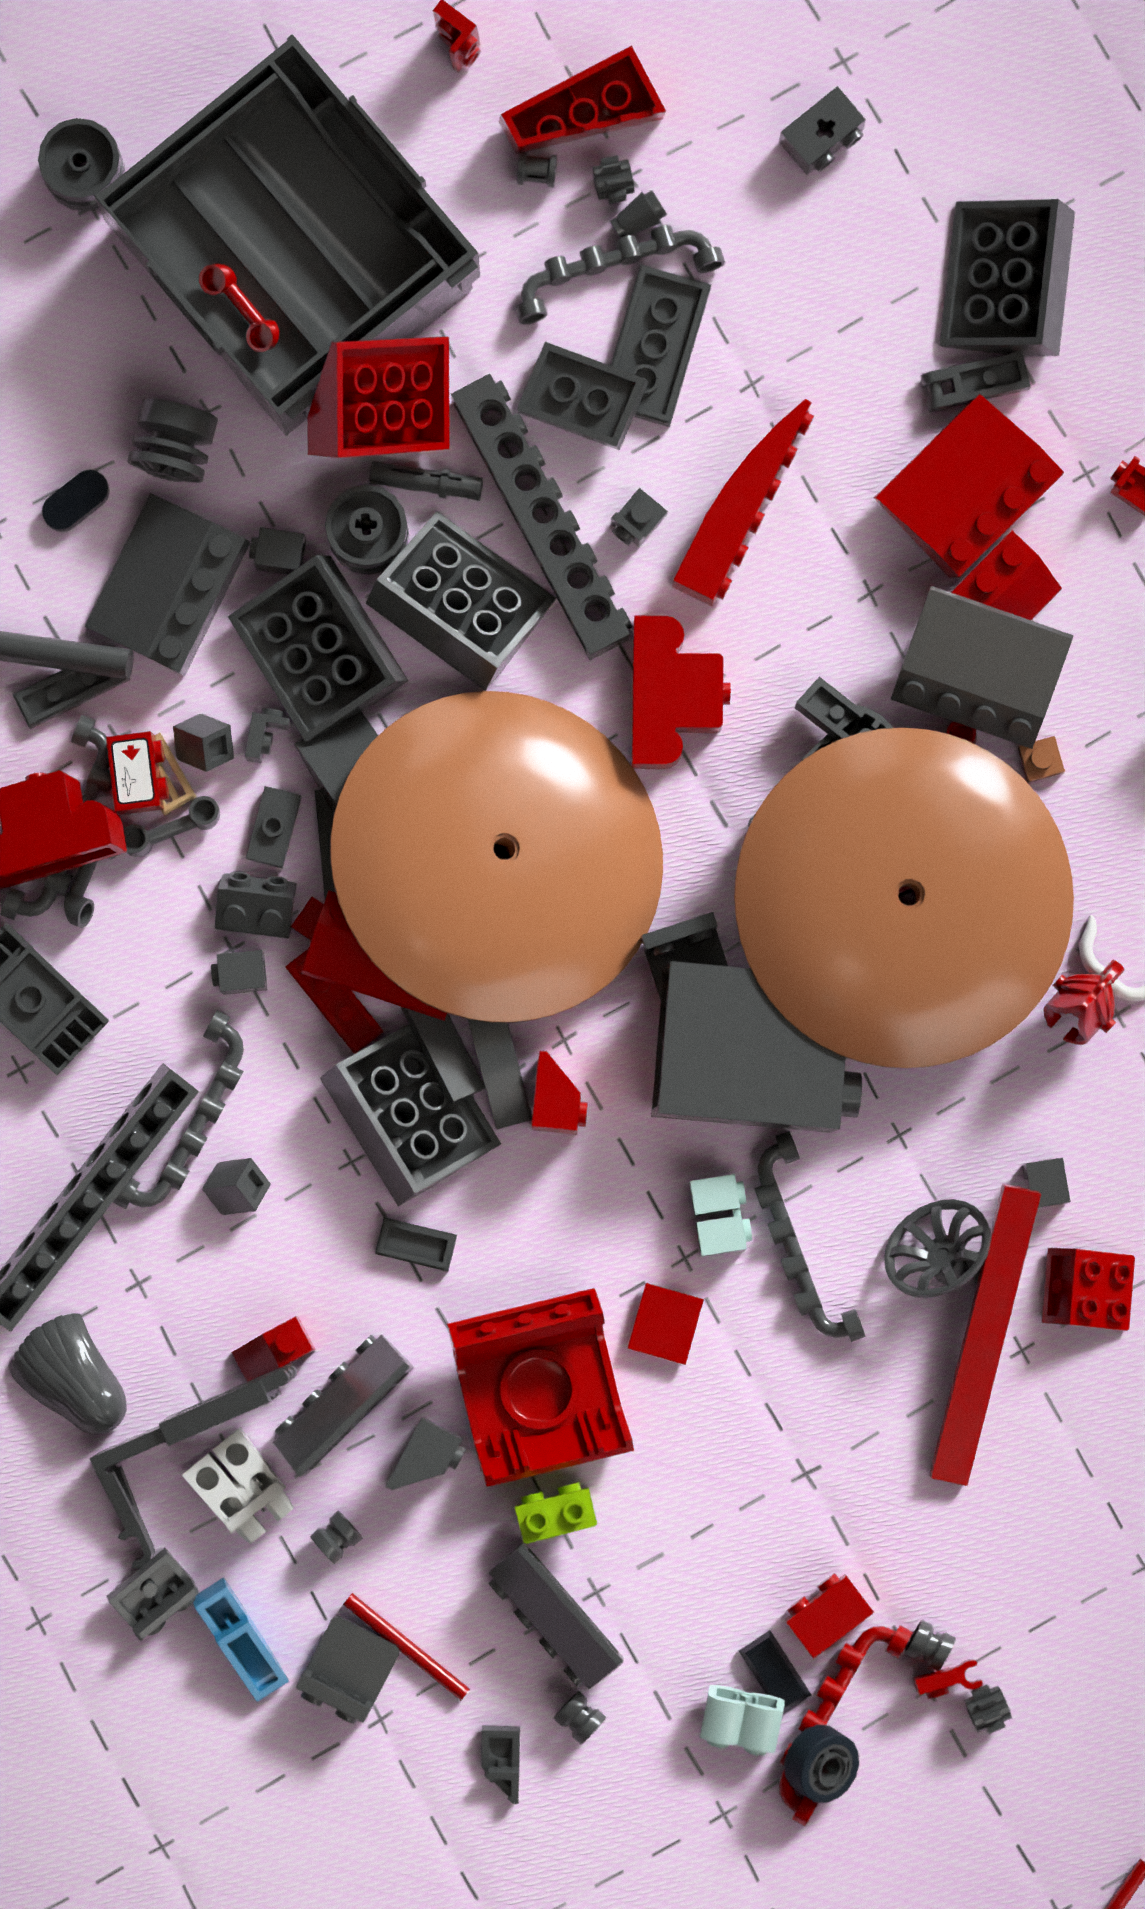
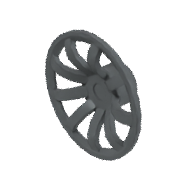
(942, 1256)

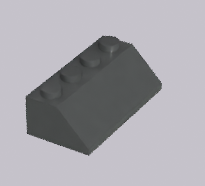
(556, 1616)

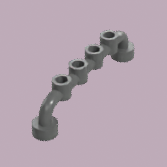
(628, 252)
(98, 780)
(208, 1110)
(795, 1263)

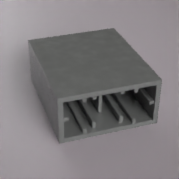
(739, 1061)

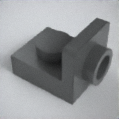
(637, 518)
(259, 739)

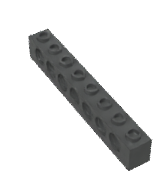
(470, 405)
(91, 1192)

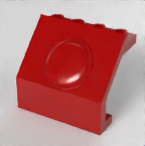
(539, 1387)

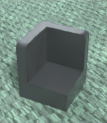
(203, 742)
(1048, 1179)
(236, 1186)

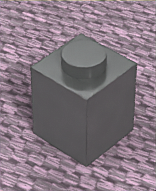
(277, 550)
(240, 972)

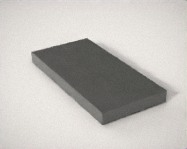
(660, 337)

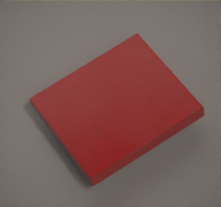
(665, 1323)

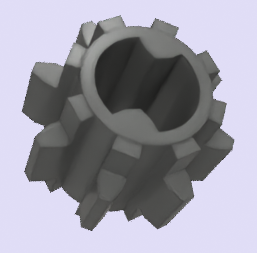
(613, 179)
(988, 1709)

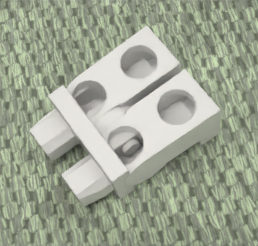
(239, 1498)

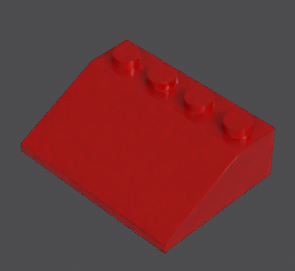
(381, 398)
(968, 486)

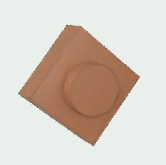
(1042, 760)

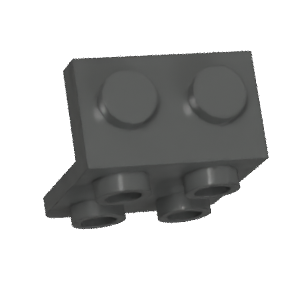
(348, 1670)

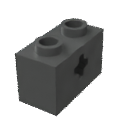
(830, 113)

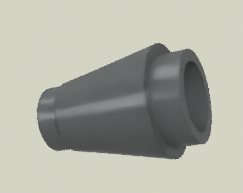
(639, 215)

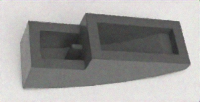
(500, 1073)

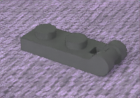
(986, 377)

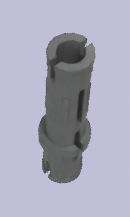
(418, 479)

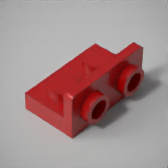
(458, 34)

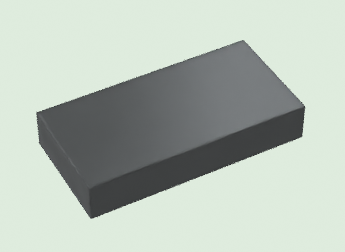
(416, 1244)

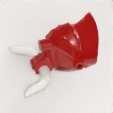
(1089, 995)

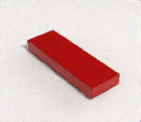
(339, 1007)

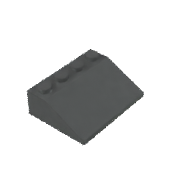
(1008, 276)
(167, 584)
(460, 600)
(317, 647)
(982, 667)
(404, 1116)
(342, 1405)

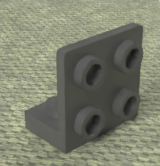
(683, 942)

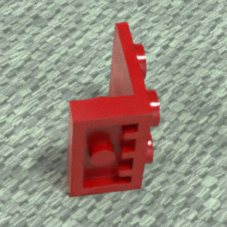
(1088, 1288)

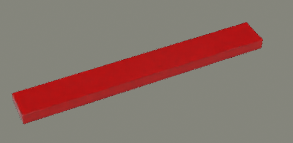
(985, 1335)

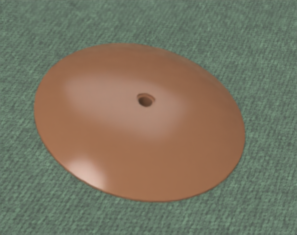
(437, 901)
(826, 911)

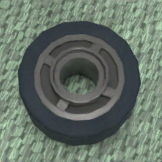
(821, 1763)

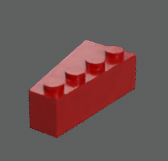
(590, 103)

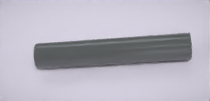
(66, 655)

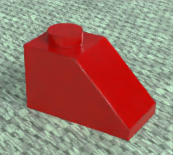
(274, 1349)

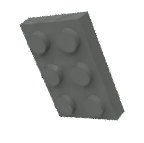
(582, 395)

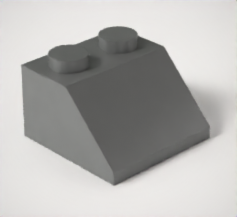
(427, 1455)

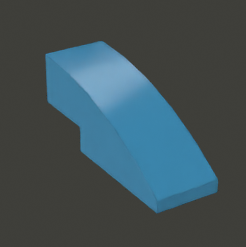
(240, 1639)

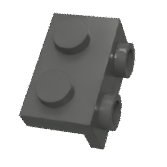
(255, 904)
(154, 1594)

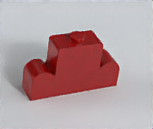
(671, 692)
(53, 829)

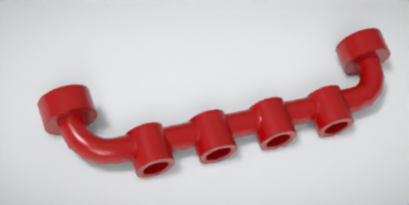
(831, 1693)

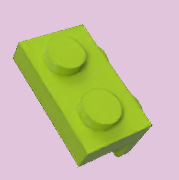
(555, 1515)

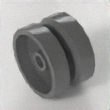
(61, 160)
(360, 508)

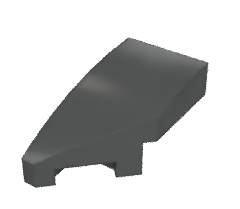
(502, 1758)

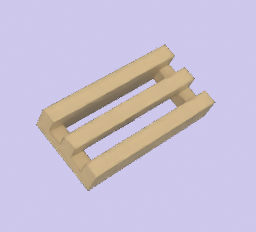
(177, 802)

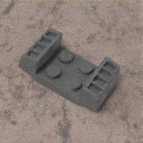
(42, 1004)

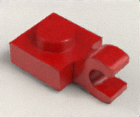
(937, 1682)

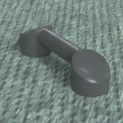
(203, 814)
(79, 908)

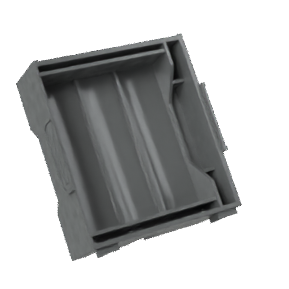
(307, 215)

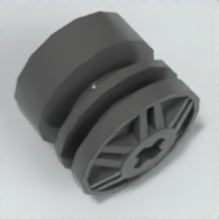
(174, 433)

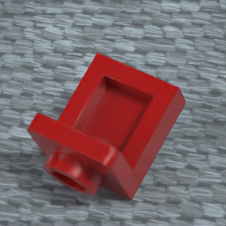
(1130, 484)

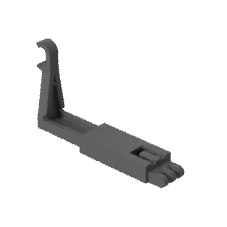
(173, 1430)

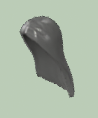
(69, 1375)

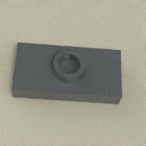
(273, 827)

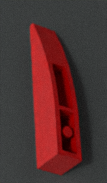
(737, 511)

